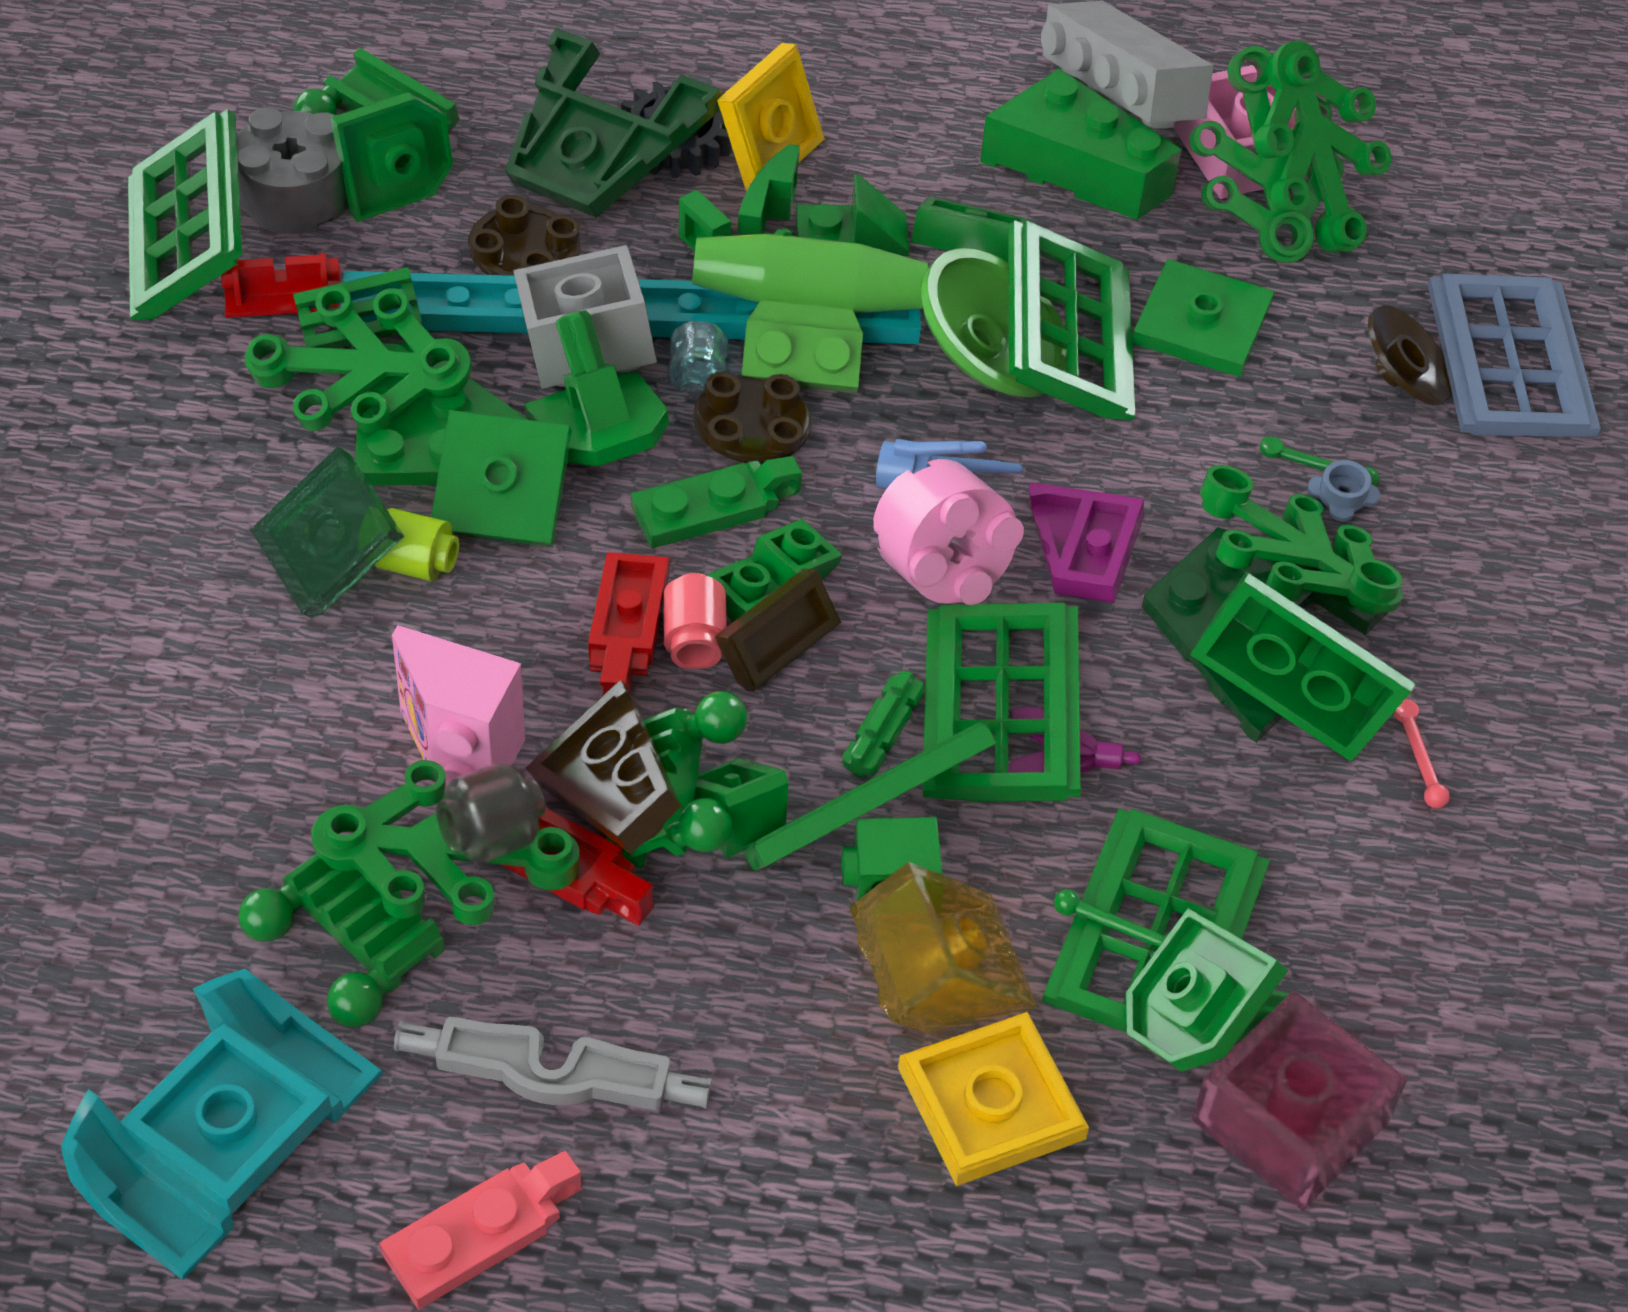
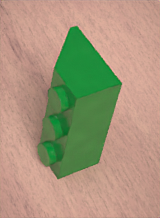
(1301, 667)

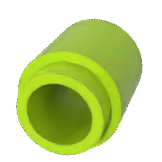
(424, 549)

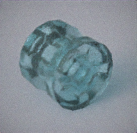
(696, 353)

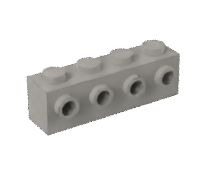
(1127, 62)

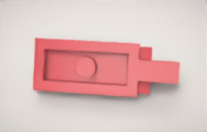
(479, 1228)

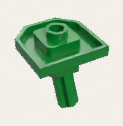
(391, 154)
(606, 409)
(1201, 993)

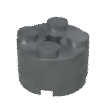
(289, 170)

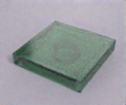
(326, 533)

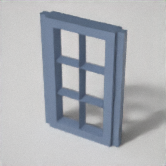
(1467, 379)

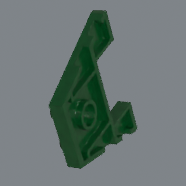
(591, 150)
(1191, 596)

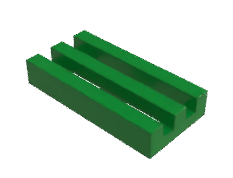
(357, 289)

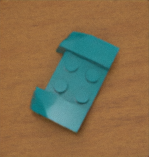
(213, 1123)

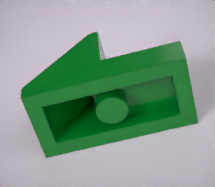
(868, 221)

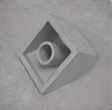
(592, 282)

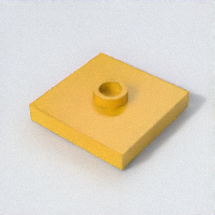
(770, 111)
(992, 1098)

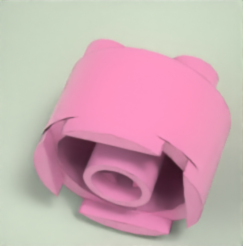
(946, 532)

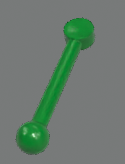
(1274, 447)
(1068, 903)

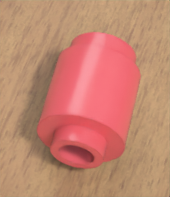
(692, 618)

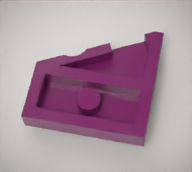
(1085, 538)

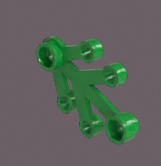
(1260, 169)
(1338, 227)
(364, 364)
(1300, 540)
(428, 850)

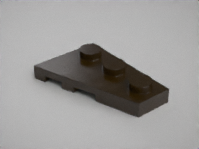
(610, 771)

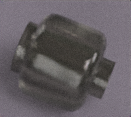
(490, 812)

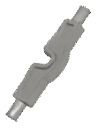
(515, 1057)

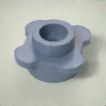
(1349, 477)

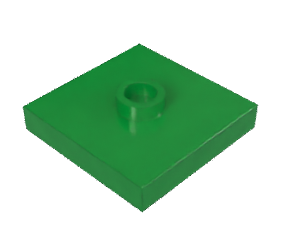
(1203, 317)
(502, 477)

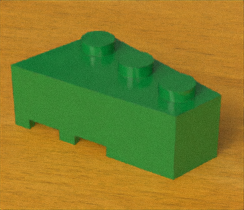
(1083, 144)

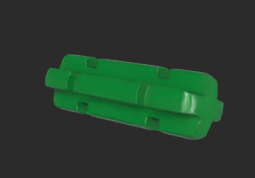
(883, 724)

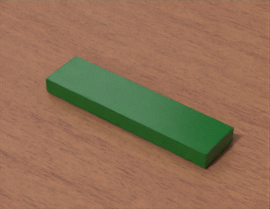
(868, 796)

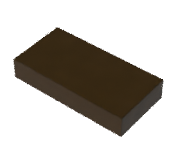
(778, 629)

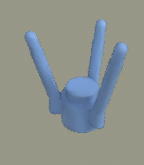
(909, 455)

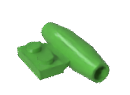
(807, 300)

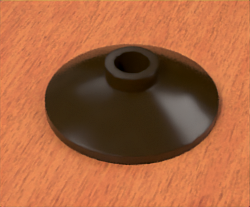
(1408, 355)

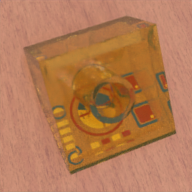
(938, 952)

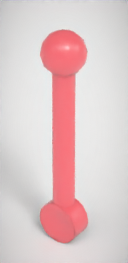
(1436, 794)

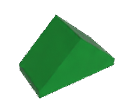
(752, 795)

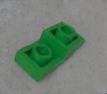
(773, 562)

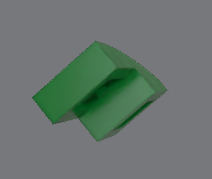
(770, 192)

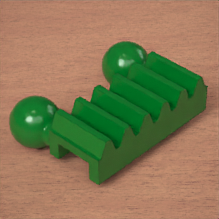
(369, 83)
(678, 738)
(356, 918)

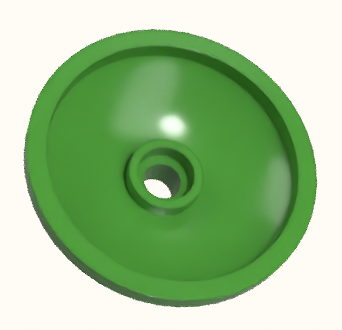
(969, 317)

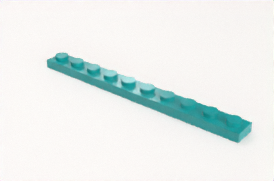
(494, 305)

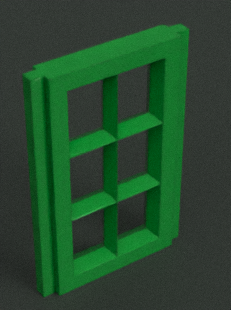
(222, 218)
(1026, 328)
(1061, 700)
(1112, 880)

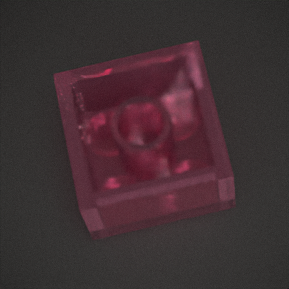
(1298, 1099)

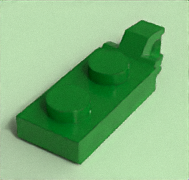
(714, 500)

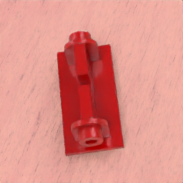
(260, 290)

